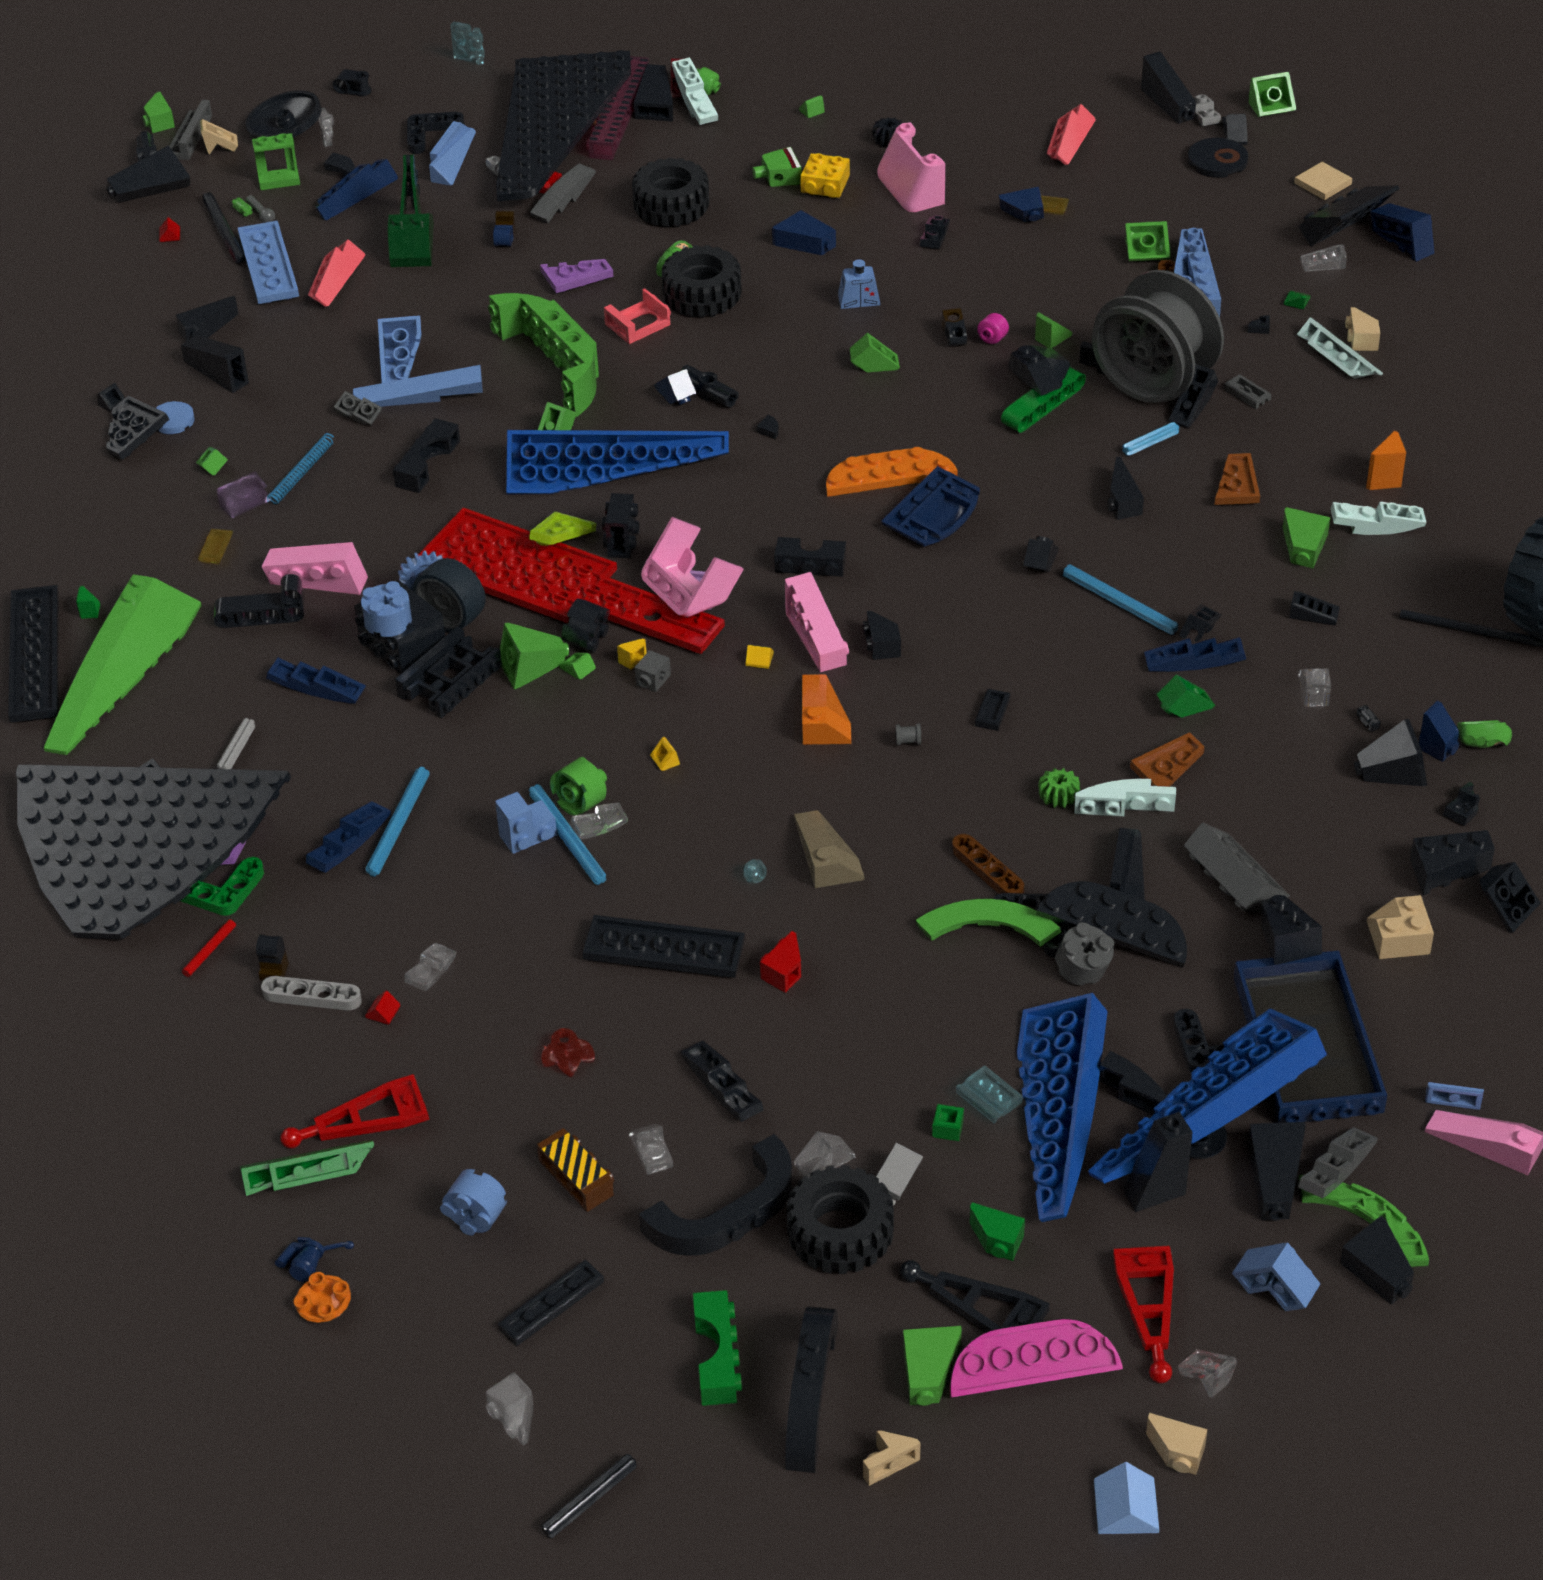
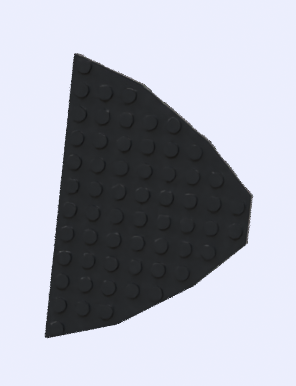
(133, 838)

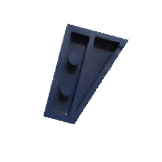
(1406, 228)

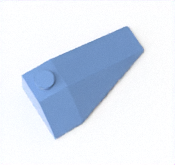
(398, 346)

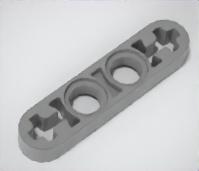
(310, 996)

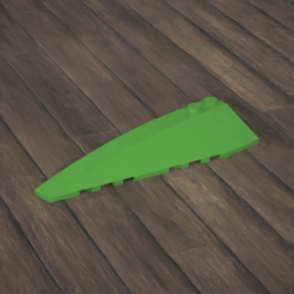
(129, 642)

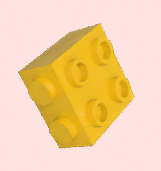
(825, 175)

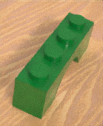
(717, 1374)

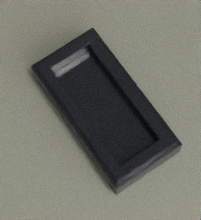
(992, 709)

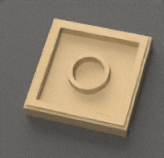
(1323, 180)

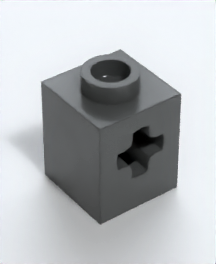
(652, 671)

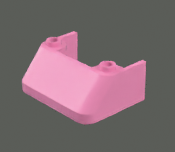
(670, 576)

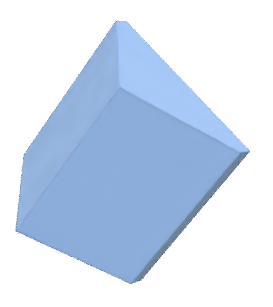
(1126, 1501)

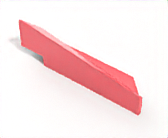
(1069, 134)
(335, 271)

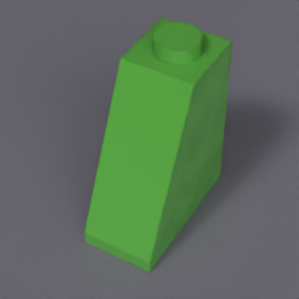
(1304, 535)
(929, 1361)

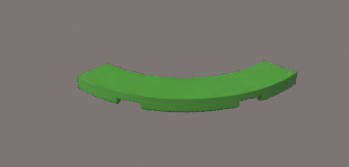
(988, 912)
(1370, 1207)

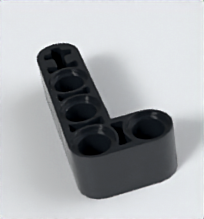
(262, 608)

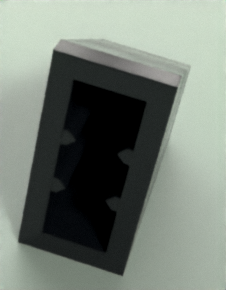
(1379, 1261)

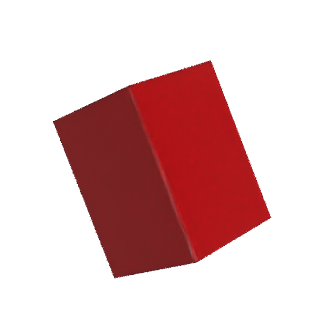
(169, 231)
(383, 1008)

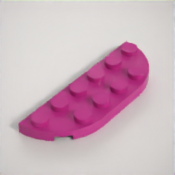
(1031, 1356)

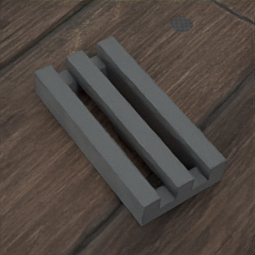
(1247, 391)

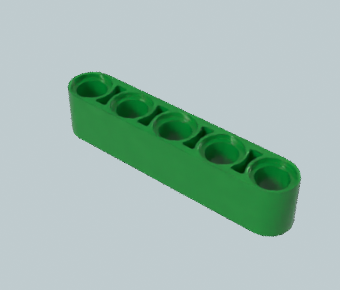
(1033, 406)

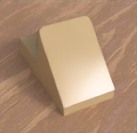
(215, 135)
(894, 1454)

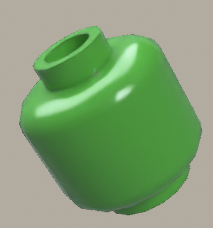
(710, 80)

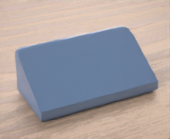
(1453, 1095)

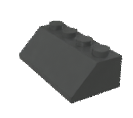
(1232, 867)

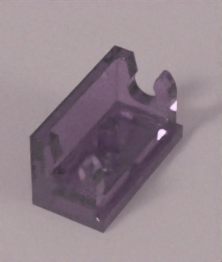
(242, 495)

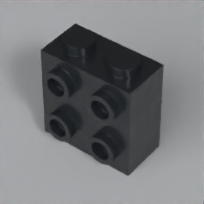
(620, 525)

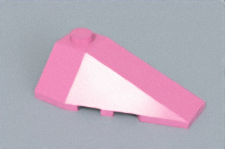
(1498, 1140)

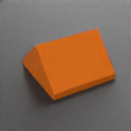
(1387, 464)

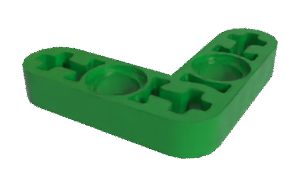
(219, 899)

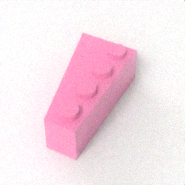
(814, 622)

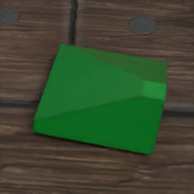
(1297, 299)

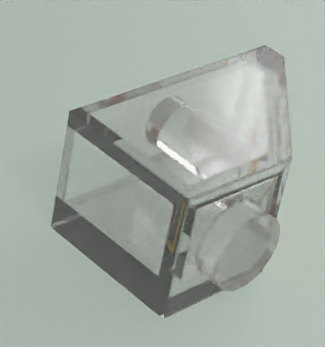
(1315, 686)

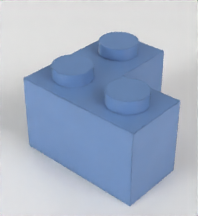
(523, 824)
(1280, 1272)

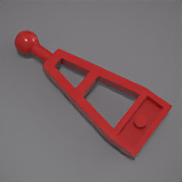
(406, 1099)
(1142, 1263)

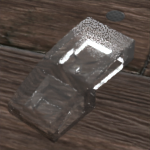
(605, 819)

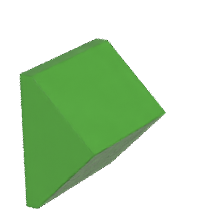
(1271, 94)

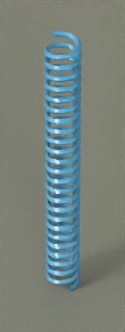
(299, 472)

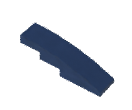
(1197, 656)
(314, 682)
(351, 834)

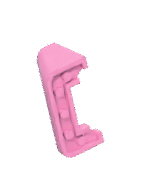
(910, 178)

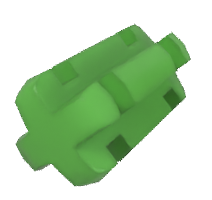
(241, 206)

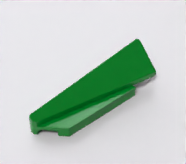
(304, 1167)

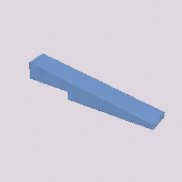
(423, 388)

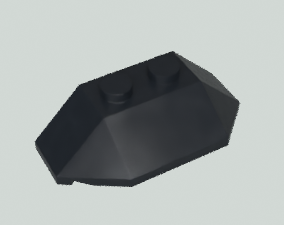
(1039, 367)

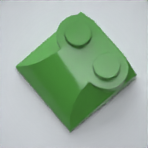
(1147, 241)

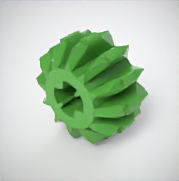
(1058, 787)

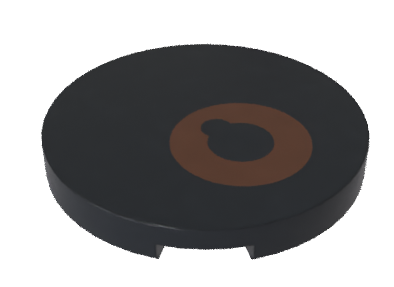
(1218, 157)

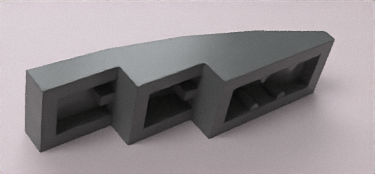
(562, 192)
(1338, 1163)

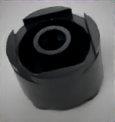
(586, 625)

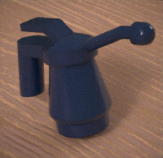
(308, 1255)

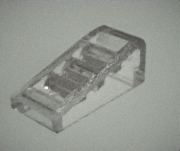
(1325, 259)

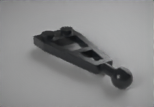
(1026, 1311)

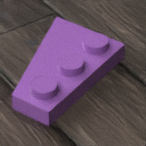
(572, 276)

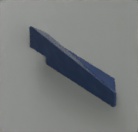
(356, 186)

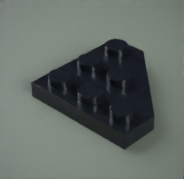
(132, 426)

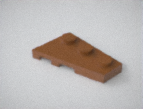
(1238, 481)

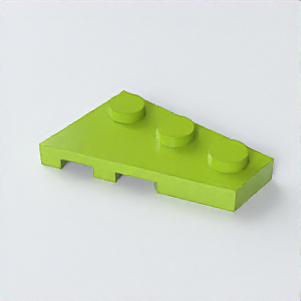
(559, 528)

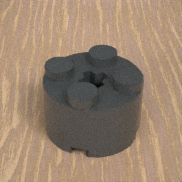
(1084, 954)

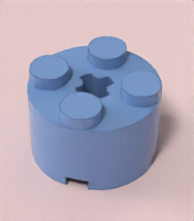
(386, 609)
(474, 1202)

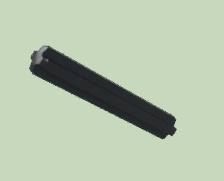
(588, 1496)

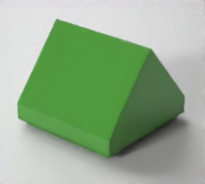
(812, 107)

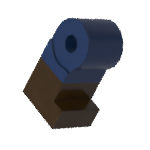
(504, 228)

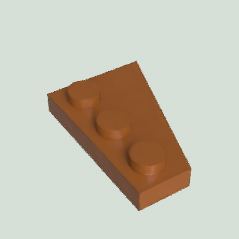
(1168, 761)

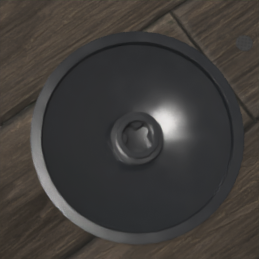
(284, 113)

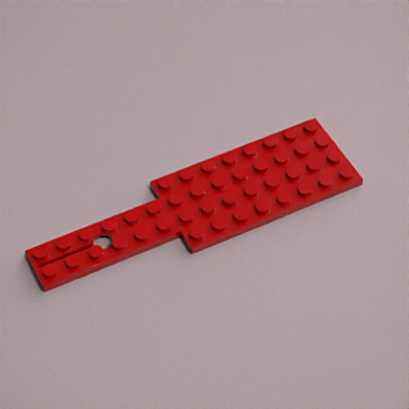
(558, 574)

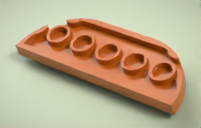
(885, 470)

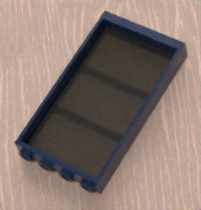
(1321, 996)

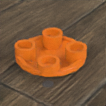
(322, 1298)

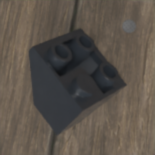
(1509, 894)

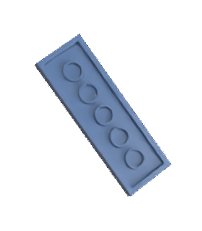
(268, 262)

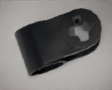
(352, 82)

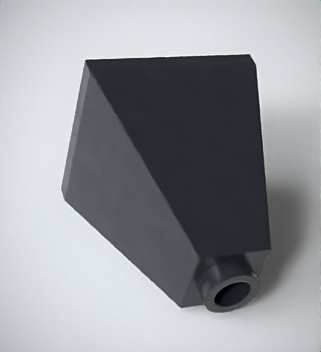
(1393, 758)

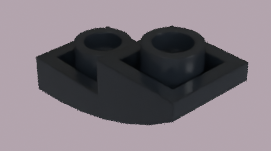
(935, 232)

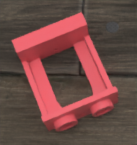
(621, 322)

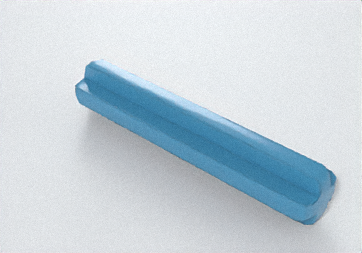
(1150, 439)

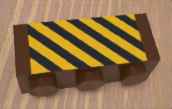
(576, 1169)

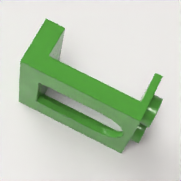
(280, 177)

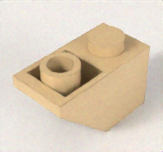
(1362, 331)

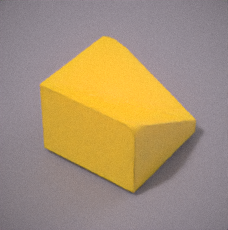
(631, 653)

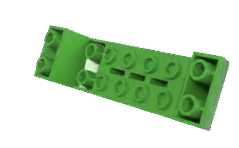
(556, 335)

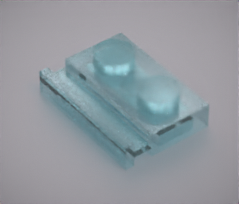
(989, 1094)

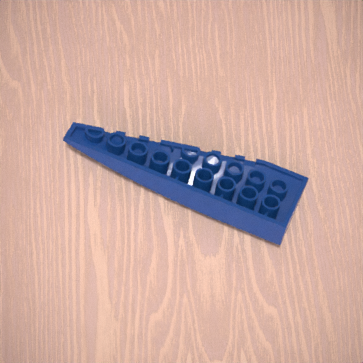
(581, 458)
(1238, 1077)
(1060, 1078)

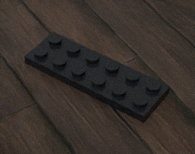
(664, 946)

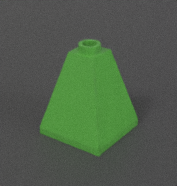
(529, 653)

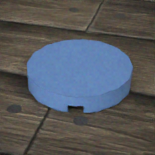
(180, 417)

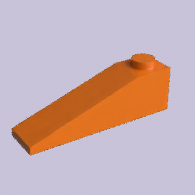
(822, 713)

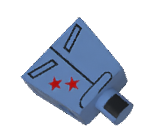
(858, 287)

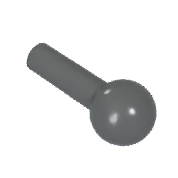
(265, 214)

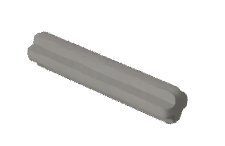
(236, 744)

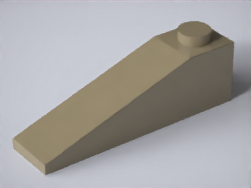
(826, 852)

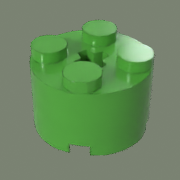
(579, 786)

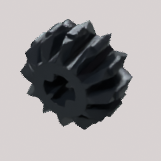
(884, 130)

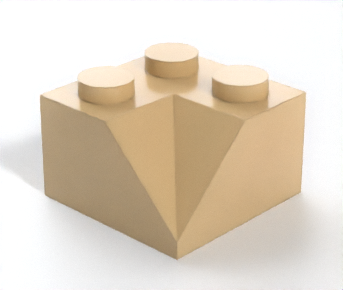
(1401, 928)

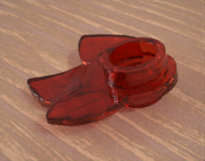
(567, 1054)

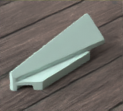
(1336, 350)

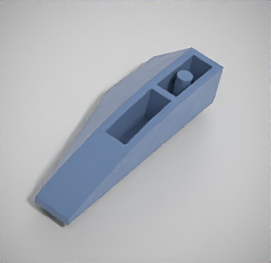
(1195, 264)

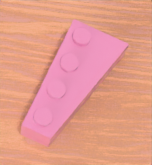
(319, 567)

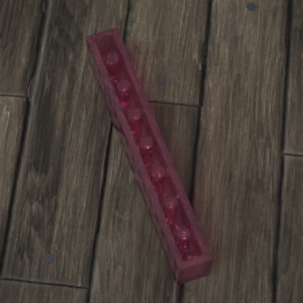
(616, 116)

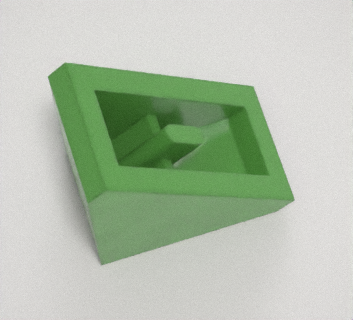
(1049, 332)

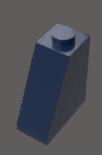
(804, 234)

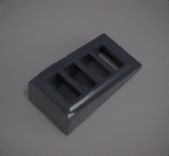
(1308, 607)

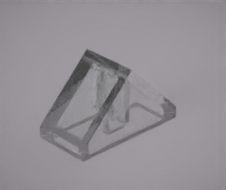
(823, 1151)

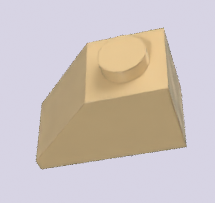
(1177, 1442)

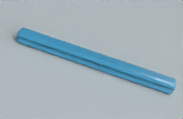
(1120, 599)
(397, 821)
(570, 838)

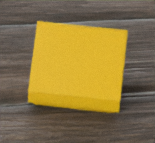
(759, 656)
(664, 755)

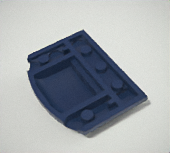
(934, 508)

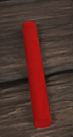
(210, 946)

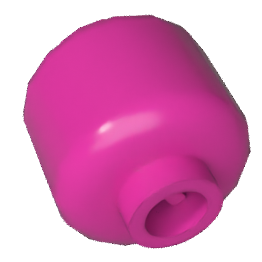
(993, 328)

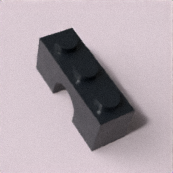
(825, 561)

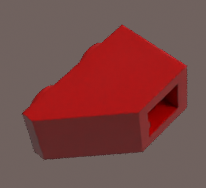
(782, 964)

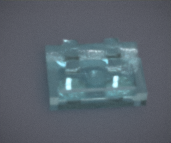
(463, 42)

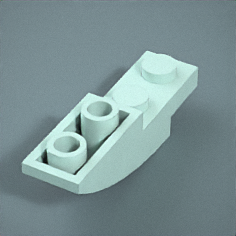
(693, 91)
(1385, 519)
(1116, 796)

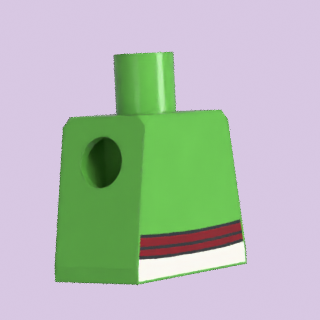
(779, 168)

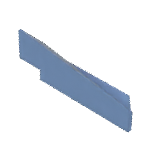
(450, 153)

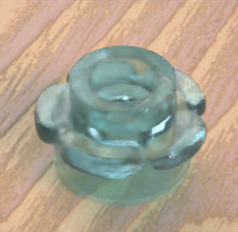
(754, 871)

